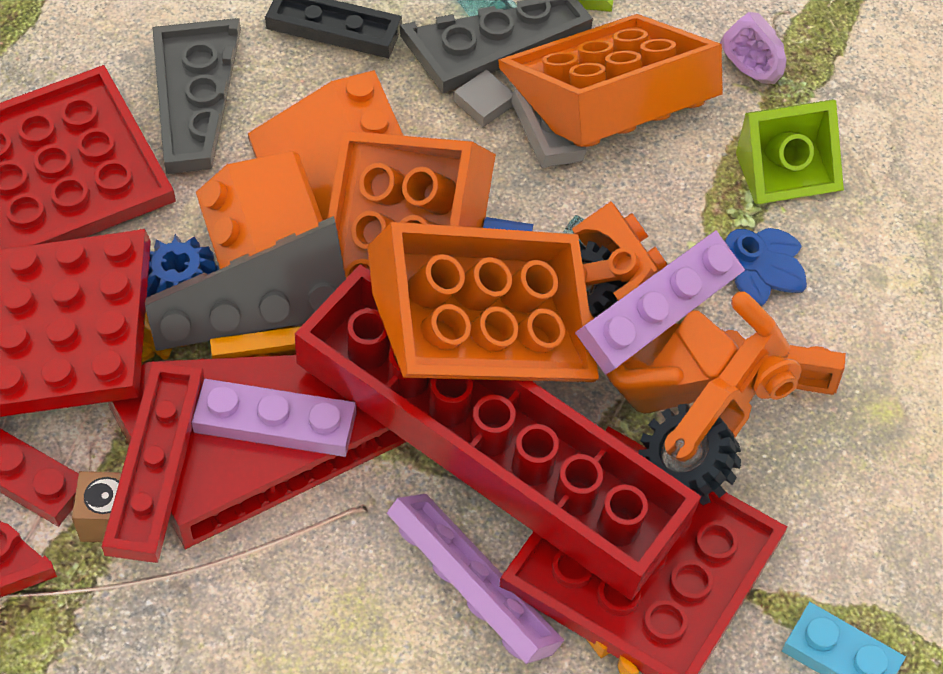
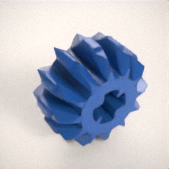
(177, 263)

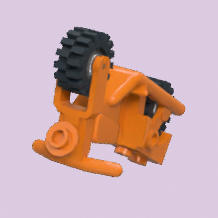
(684, 362)

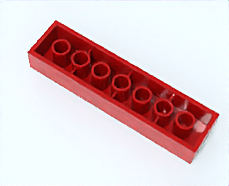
(507, 444)

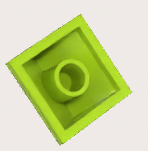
(791, 152)

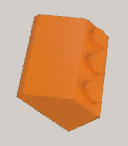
(257, 204)

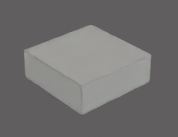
(484, 98)

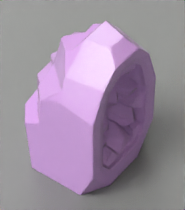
(755, 48)

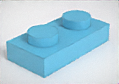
(837, 647)

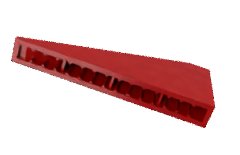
(238, 479)

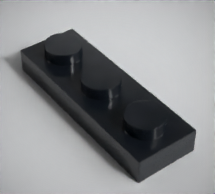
(336, 24)

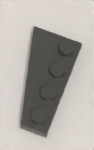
(465, 47)
(193, 86)
(252, 293)

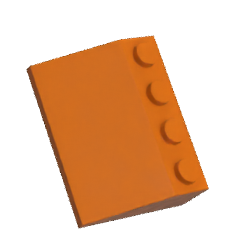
(616, 77)
(316, 126)
(405, 182)
(482, 302)

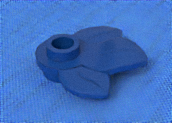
(767, 263)

